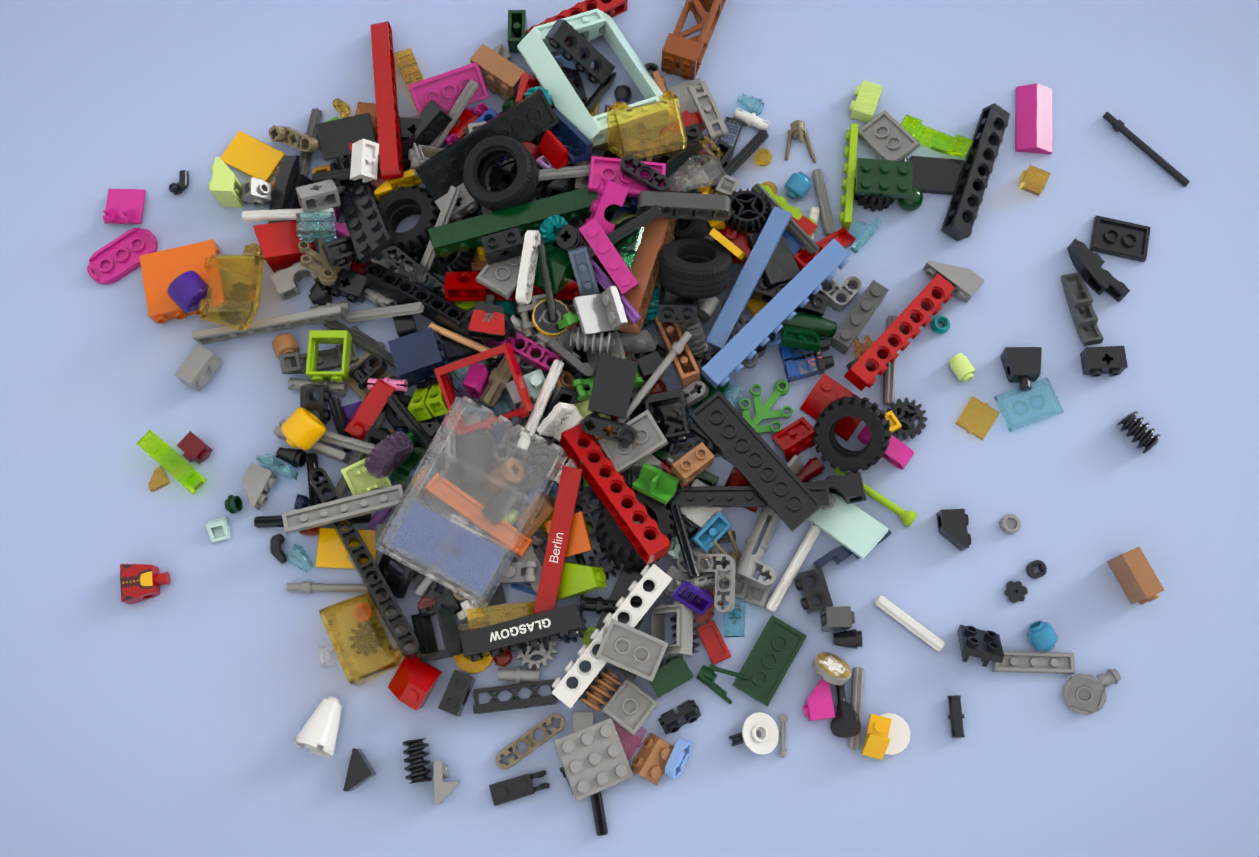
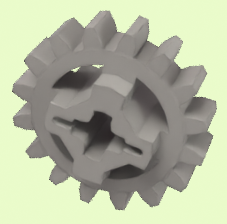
(527, 658)

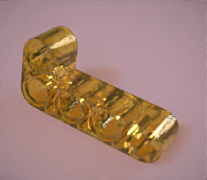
(408, 68)

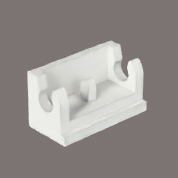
(364, 160)

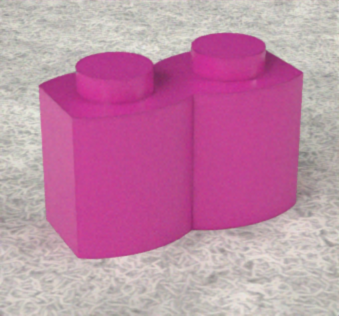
(476, 380)

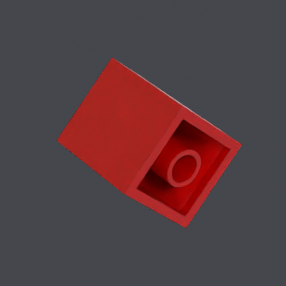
(280, 244)

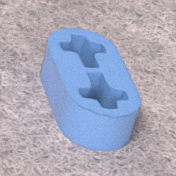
(678, 758)

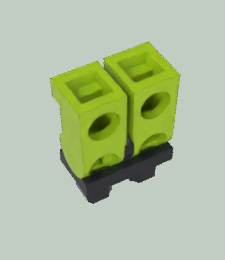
(428, 400)

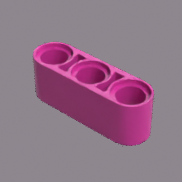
(897, 452)

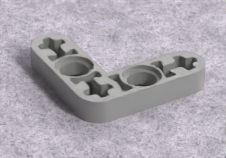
(720, 573)

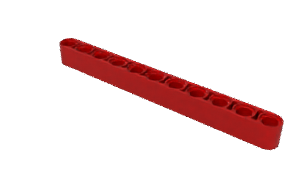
(386, 102)

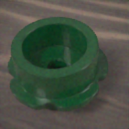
(233, 504)

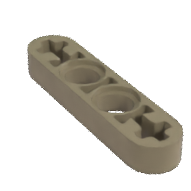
(531, 742)

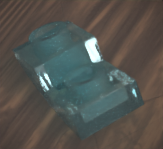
(275, 466)

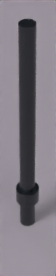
(1118, 125)

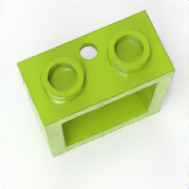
(328, 337)

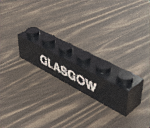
(523, 632)

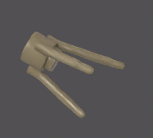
(798, 132)
(736, 555)

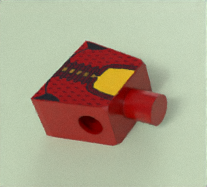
(141, 582)

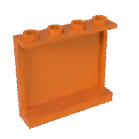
(163, 267)

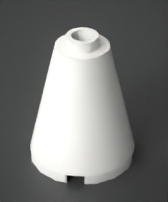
(321, 729)

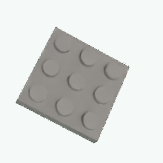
(593, 759)

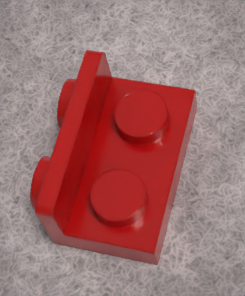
(795, 438)

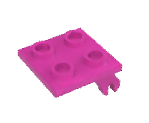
(124, 206)

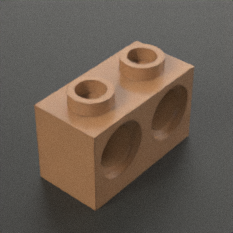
(692, 464)

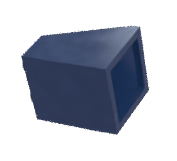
(417, 355)

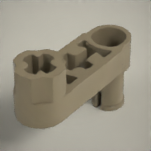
(289, 135)

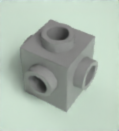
(256, 191)

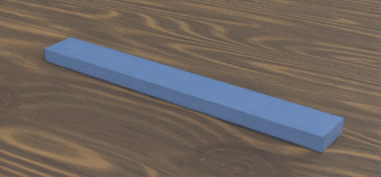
(749, 277)

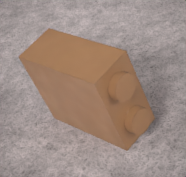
(1136, 576)

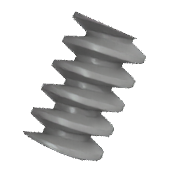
(590, 341)

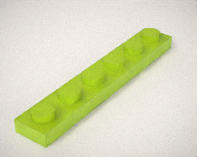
(849, 167)

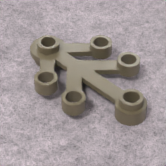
(325, 274)

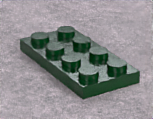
(769, 660)

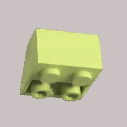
(225, 185)

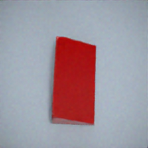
(553, 150)

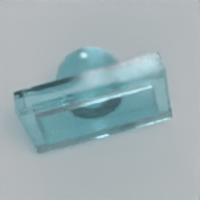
(863, 233)

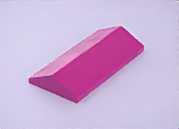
(1033, 119)

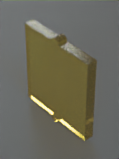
(977, 418)

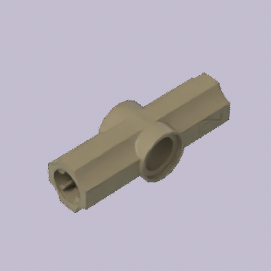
(497, 381)

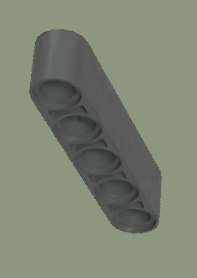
(686, 205)

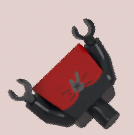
(487, 321)

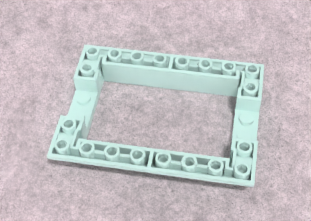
(593, 23)

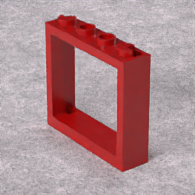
(449, 393)

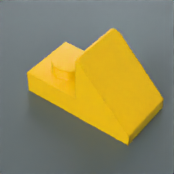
(876, 737)

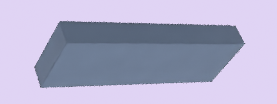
(583, 271)

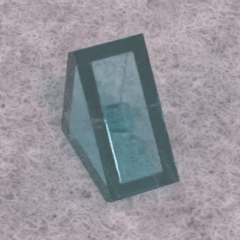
(734, 621)

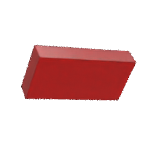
(713, 642)

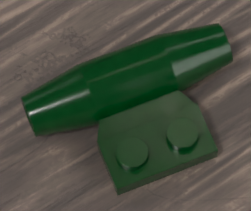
(805, 331)

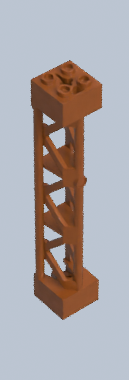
(684, 55)

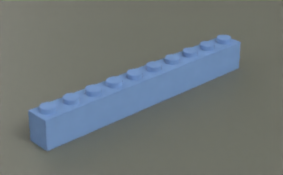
(771, 317)

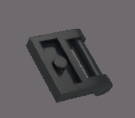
(395, 580)

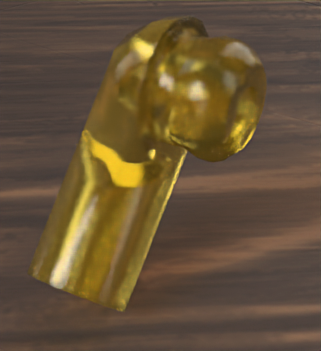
(341, 107)

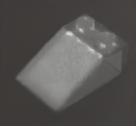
(697, 173)

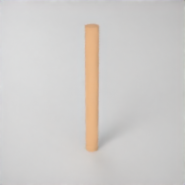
(459, 338)

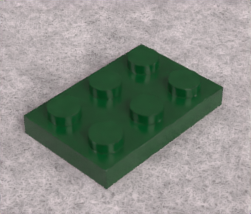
(884, 178)

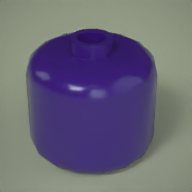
(188, 291)

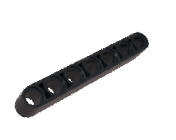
(407, 292)

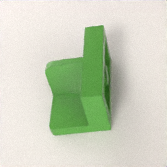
(656, 483)

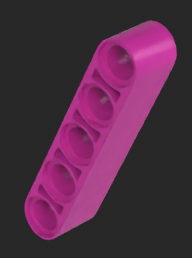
(528, 350)

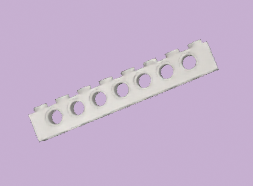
(570, 695)

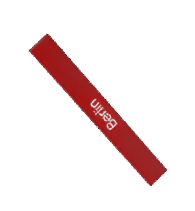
(558, 539)

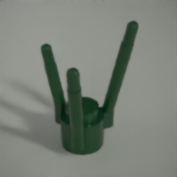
(707, 677)

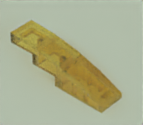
(496, 614)

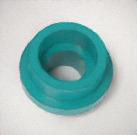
(944, 321)

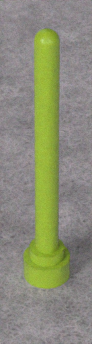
(906, 516)

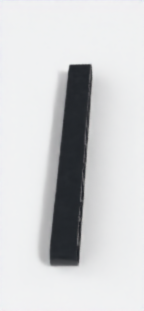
(367, 569)

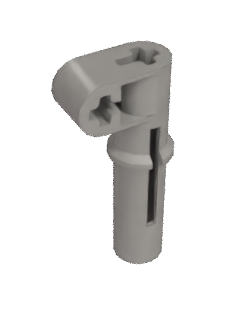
(750, 563)

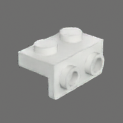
(559, 420)

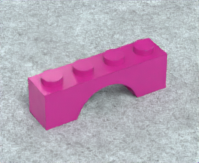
(608, 256)

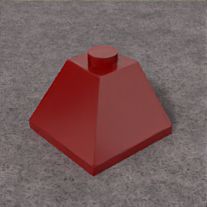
(414, 682)

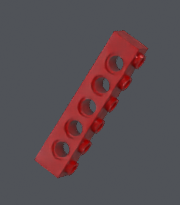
(612, 9)

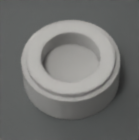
(1010, 524)

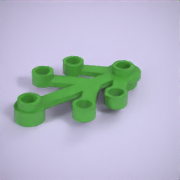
(763, 413)

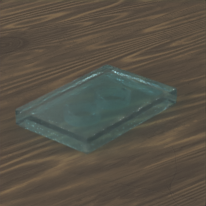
(1030, 406)

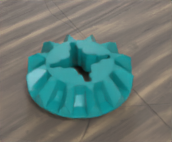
(547, 228)

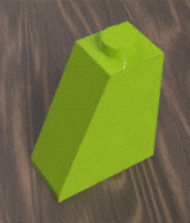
(580, 580)

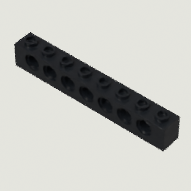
(975, 172)

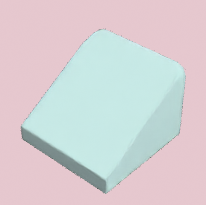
(218, 529)

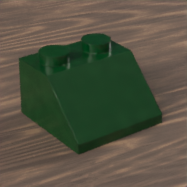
(559, 267)

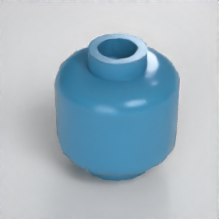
(797, 185)
(1042, 636)

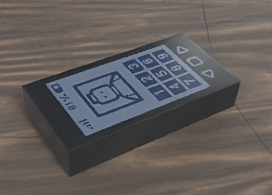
(734, 128)

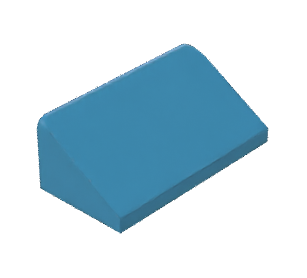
(712, 530)

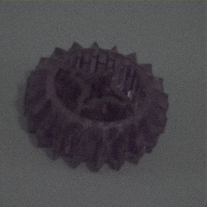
(388, 454)

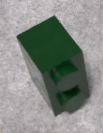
(516, 28)
(671, 675)

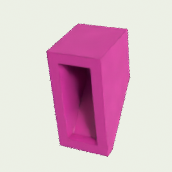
(819, 702)

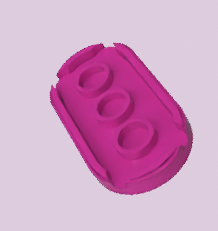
(121, 256)

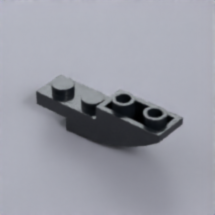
(677, 158)
(1093, 274)

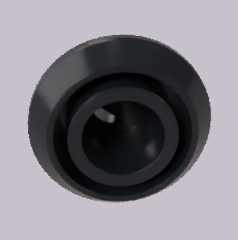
(319, 294)

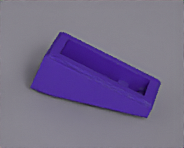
(703, 605)

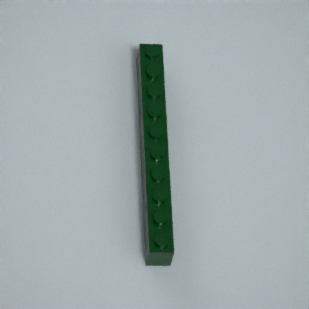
(466, 233)

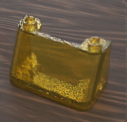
(646, 128)
(232, 289)
(359, 639)

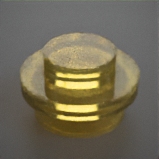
(763, 157)

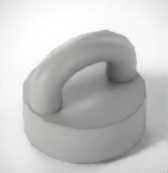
(539, 538)

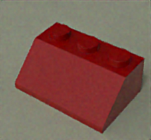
(821, 396)

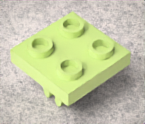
(361, 481)

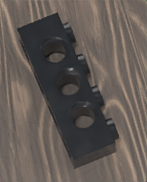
(602, 67)
(765, 294)

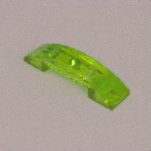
(935, 139)
(172, 461)

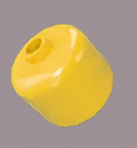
(303, 429)

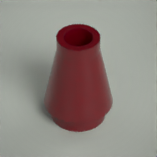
(812, 469)

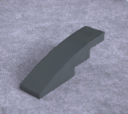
(1081, 309)

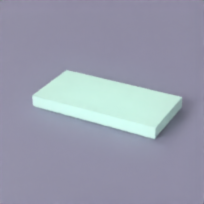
(850, 527)

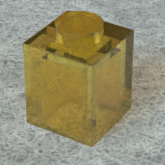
(1033, 180)

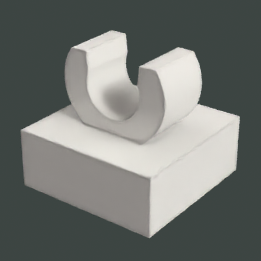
(466, 605)

